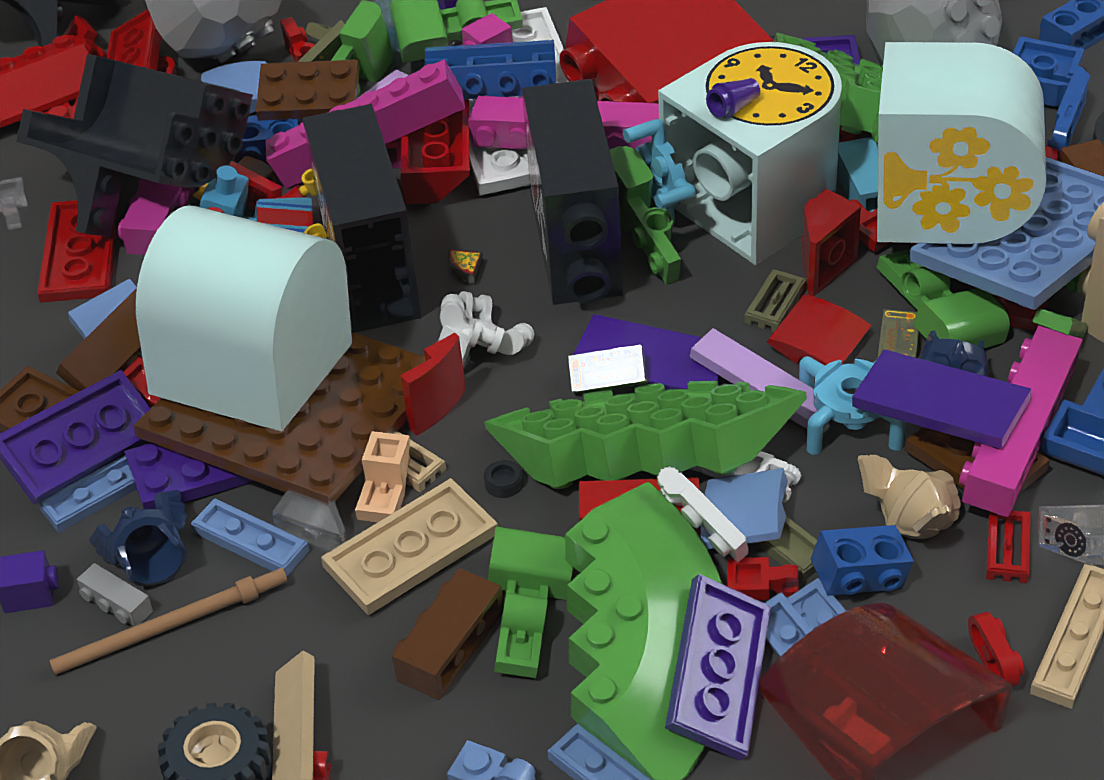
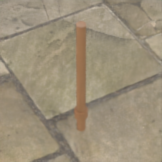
(245, 591)

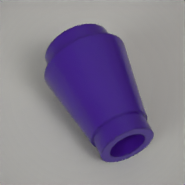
(730, 97)

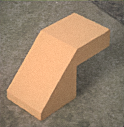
(385, 476)

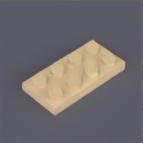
(409, 546)

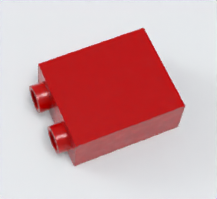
(648, 44)

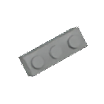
(114, 595)

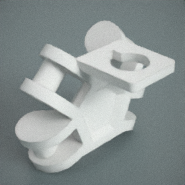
(458, 319)

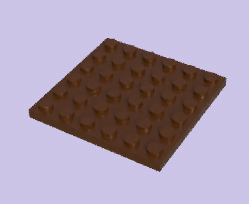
(320, 445)

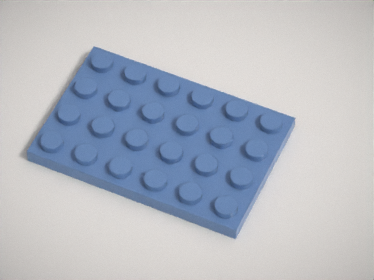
(1038, 255)

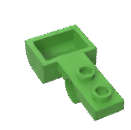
(424, 25)
(366, 40)
(649, 226)
(958, 316)
(530, 571)

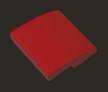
(818, 331)
(434, 385)

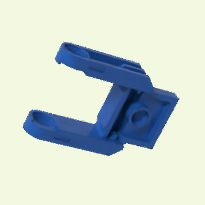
(1061, 81)

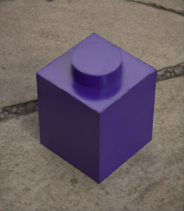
(27, 581)

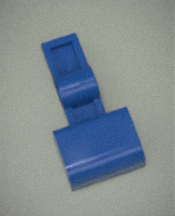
(1078, 432)

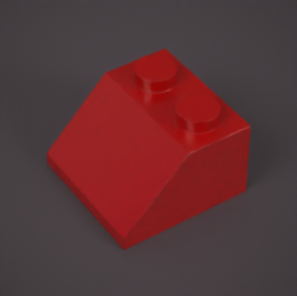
(828, 239)

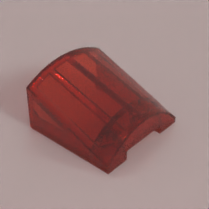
(873, 686)

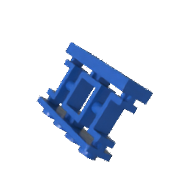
(498, 67)

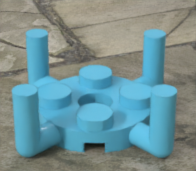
(668, 178)
(837, 404)

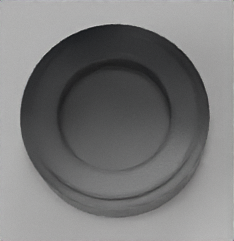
(503, 479)

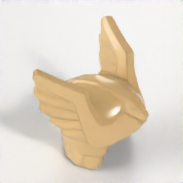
(911, 499)
(42, 753)

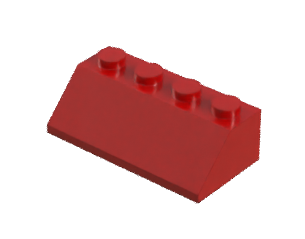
(41, 77)
(435, 158)

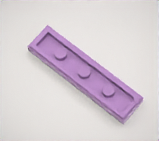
(742, 365)

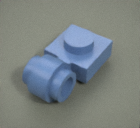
(483, 763)

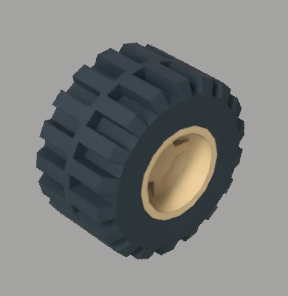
(216, 746)

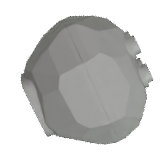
(932, 22)
(212, 26)

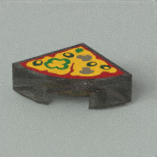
(465, 264)

